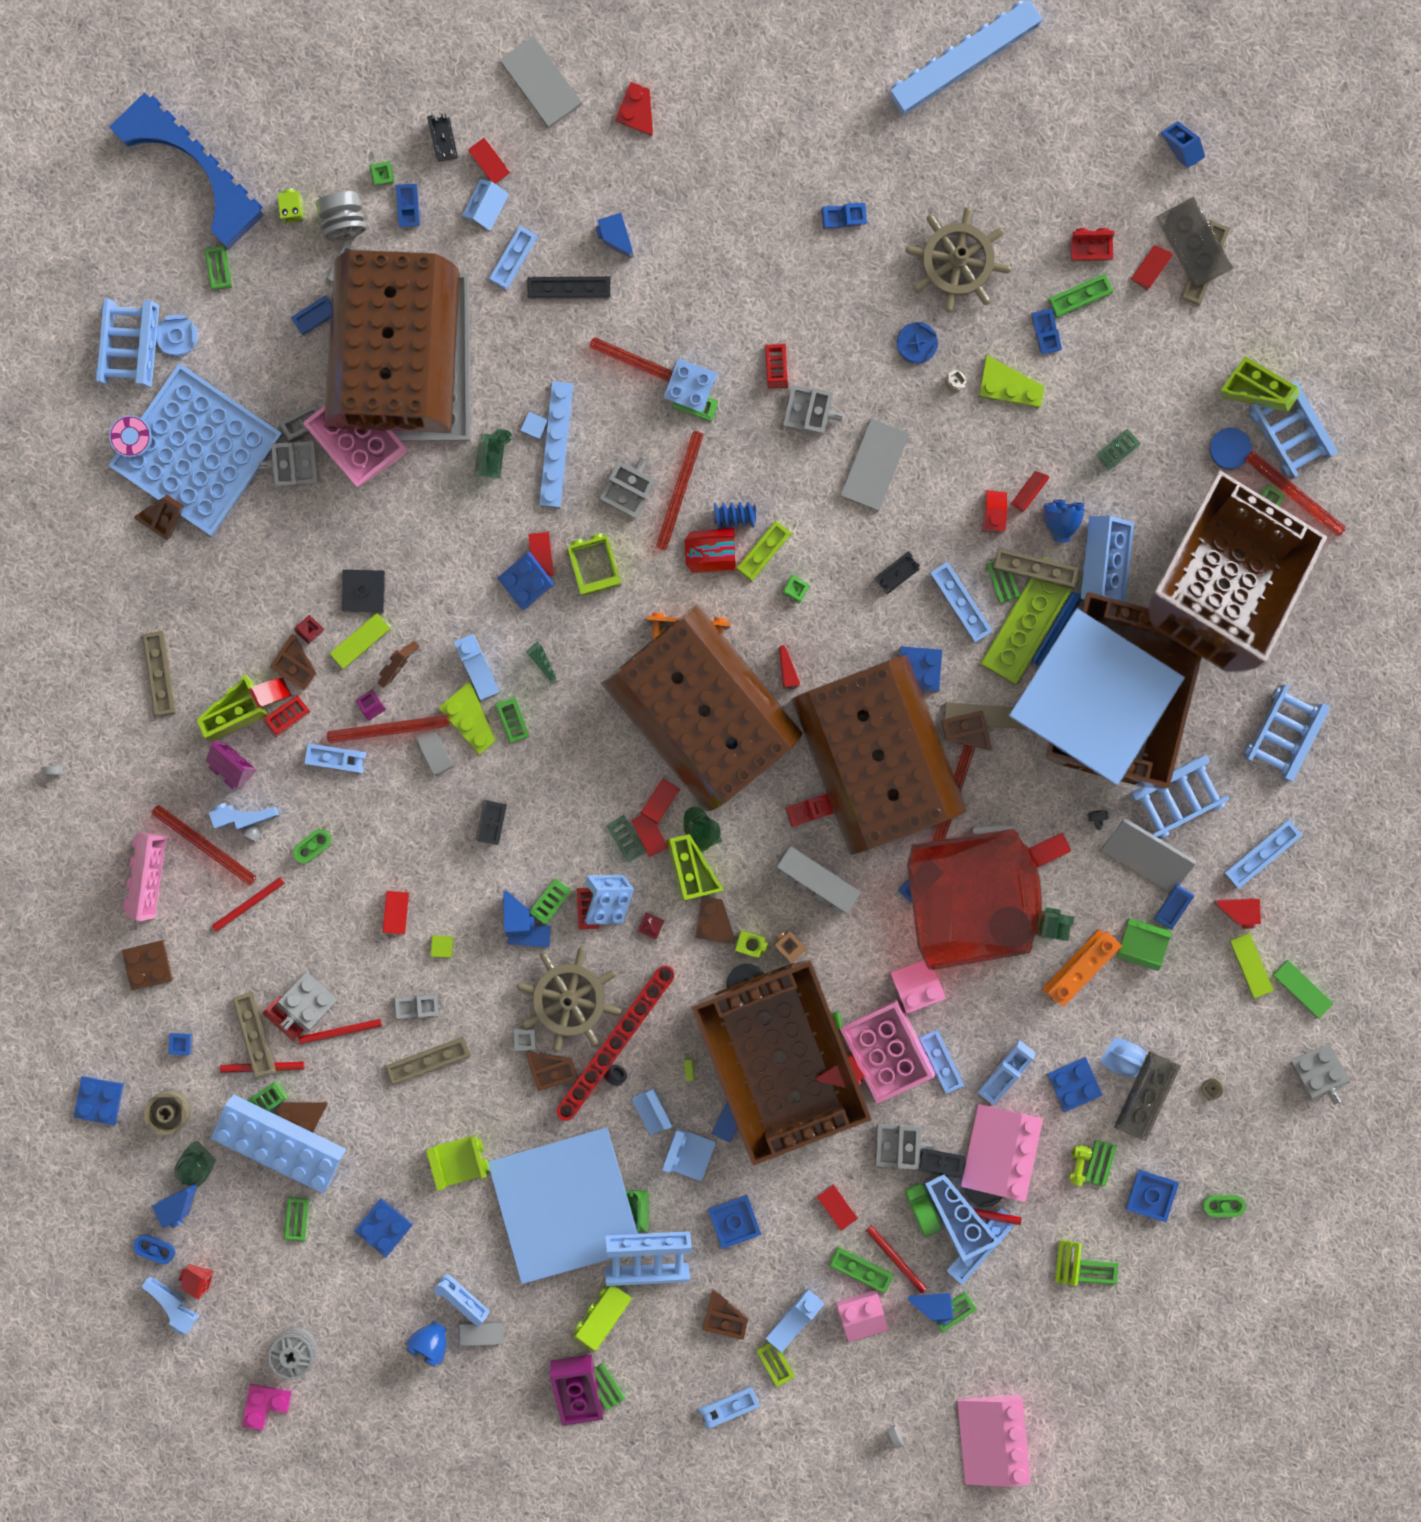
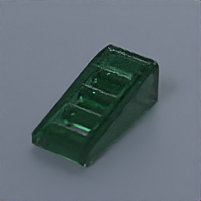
(1106, 461)
(539, 656)
(636, 853)

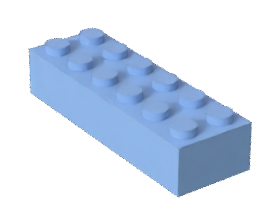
(278, 1144)

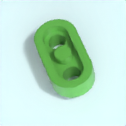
(312, 845)
(1223, 1206)

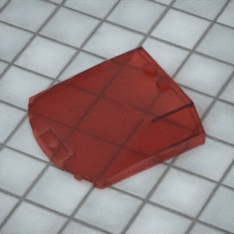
(974, 898)

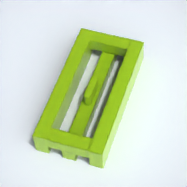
(1060, 1262)
(760, 1350)

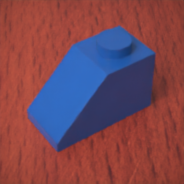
(1184, 144)
(614, 234)
(516, 917)
(175, 1207)
(935, 1306)

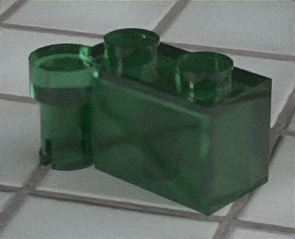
(490, 453)
(1054, 924)

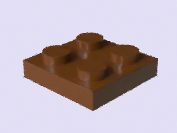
(147, 965)

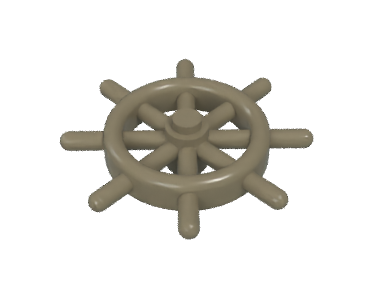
(958, 259)
(569, 999)

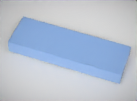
(513, 258)
(941, 1061)

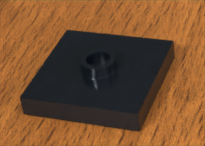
(363, 590)

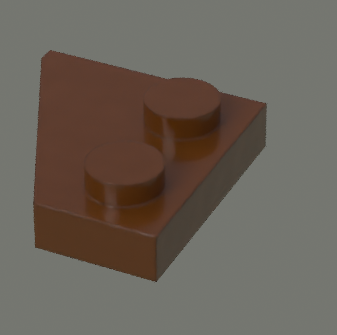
(161, 516)
(398, 659)
(294, 663)
(968, 730)
(713, 921)
(550, 1069)
(302, 1113)
(724, 1317)

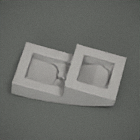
(434, 751)
(416, 1006)
(486, 1334)

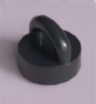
(1098, 817)
(615, 1075)

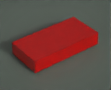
(660, 801)
(649, 835)
(837, 1207)

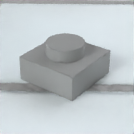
(524, 1039)

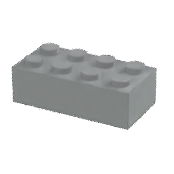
(818, 879)

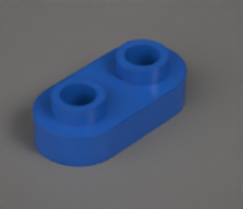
(154, 1251)

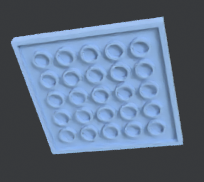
(200, 449)

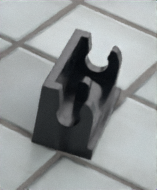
(442, 137)
(897, 572)
(491, 822)
(941, 1163)

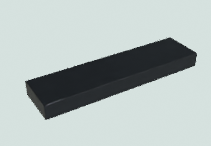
(569, 287)

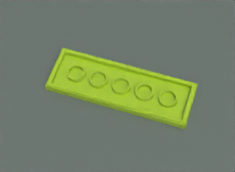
(1025, 628)

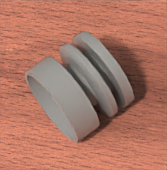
(341, 215)
(301, 1344)

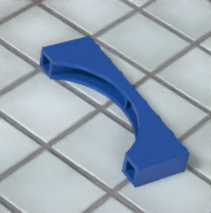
(150, 124)

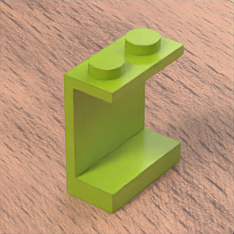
(457, 1161)

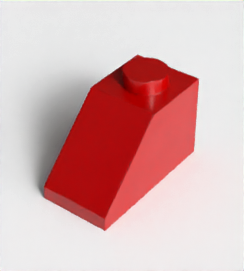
(995, 512)
(1241, 911)
(834, 1077)
(195, 1280)

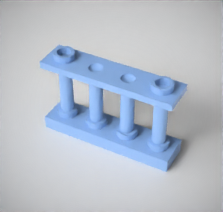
(145, 353)
(1313, 430)
(1298, 750)
(1180, 776)
(646, 1245)

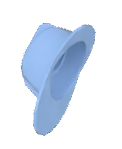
(1123, 1058)

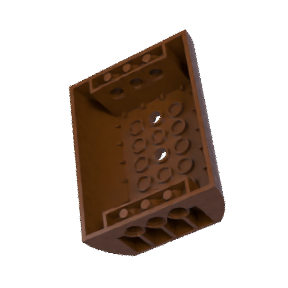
(418, 354)
(1243, 622)
(670, 714)
(911, 746)
(1158, 755)
(760, 1086)

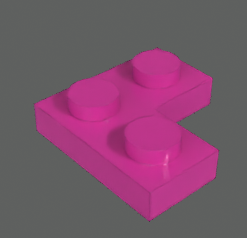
(262, 1399)

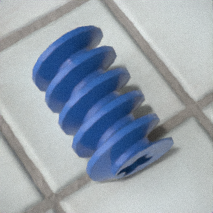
(735, 515)

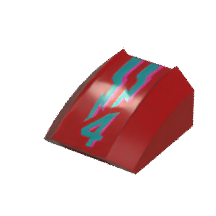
(710, 551)

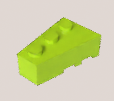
(1258, 385)
(231, 712)
(690, 869)
(600, 1318)

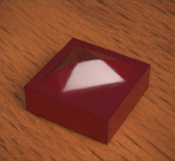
(309, 629)
(651, 925)

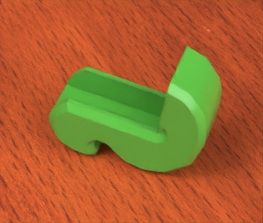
(923, 1210)

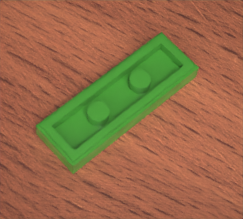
(1080, 295)
(1303, 989)
(861, 1269)

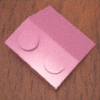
(917, 986)
(862, 1315)

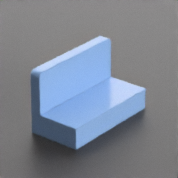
(485, 204)
(652, 1111)

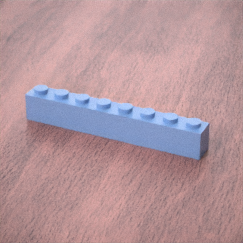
(965, 57)

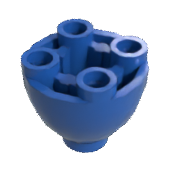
(1063, 518)
(428, 1342)

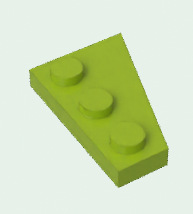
(1008, 385)
(468, 718)

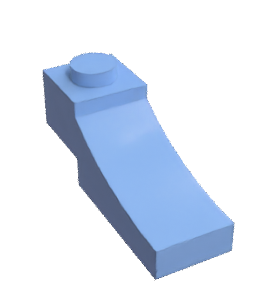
(476, 666)
(225, 815)
(1007, 1072)
(180, 1317)
(794, 1320)

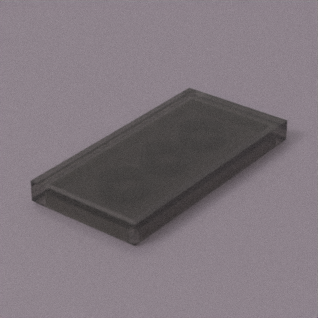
(1194, 242)
(1147, 1096)

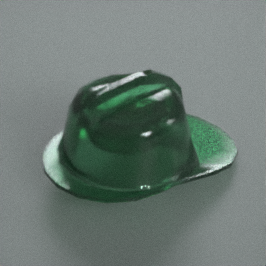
(702, 829)
(194, 1165)

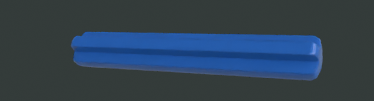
(1056, 628)

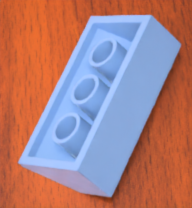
(1107, 557)

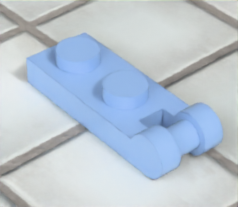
(334, 757)
(461, 1299)
(729, 1407)

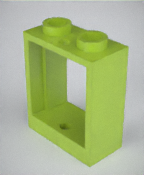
(597, 586)

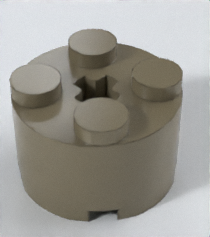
(159, 1121)

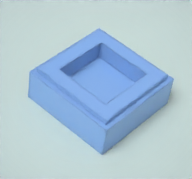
(534, 425)

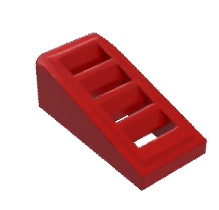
(774, 378)
(788, 672)
(275, 715)
(581, 925)

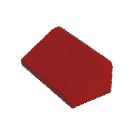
(1151, 267)
(1029, 491)
(395, 912)
(277, 1016)

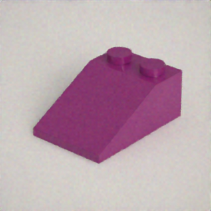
(229, 764)
(574, 1395)

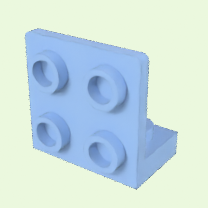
(690, 385)
(609, 900)
(688, 1154)

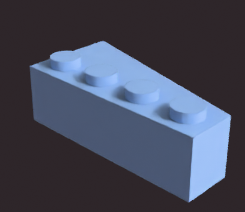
(963, 1225)

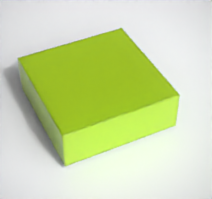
(442, 946)
(689, 1069)

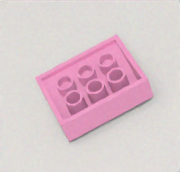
(356, 451)
(145, 876)
(888, 1051)
(1001, 1152)
(994, 1441)

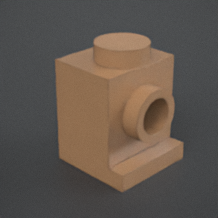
(796, 950)

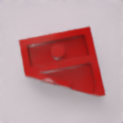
(636, 109)

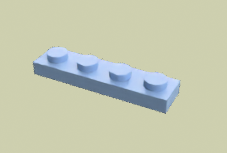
(961, 602)
(1263, 854)
(964, 1269)

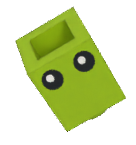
(290, 206)

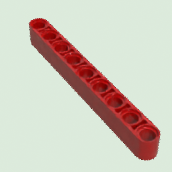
(611, 1052)

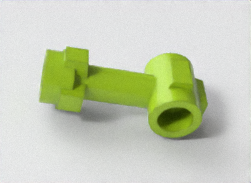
(1081, 1154)

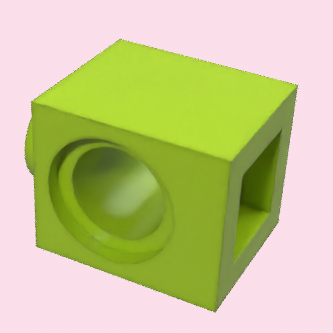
(744, 937)

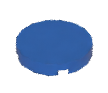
(917, 343)
(1230, 448)

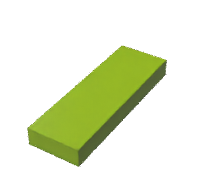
(763, 551)
(360, 641)
(1251, 965)

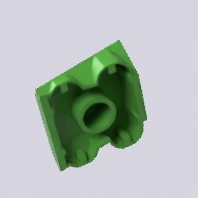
(1144, 944)
(640, 1208)

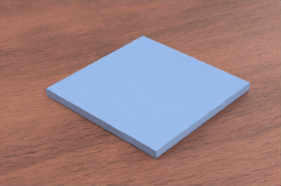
(1096, 696)
(562, 1203)

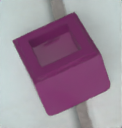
(370, 705)

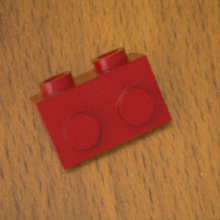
(1091, 245)

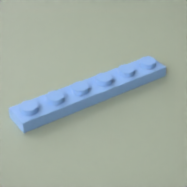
(556, 444)

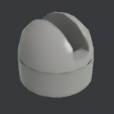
(252, 833)

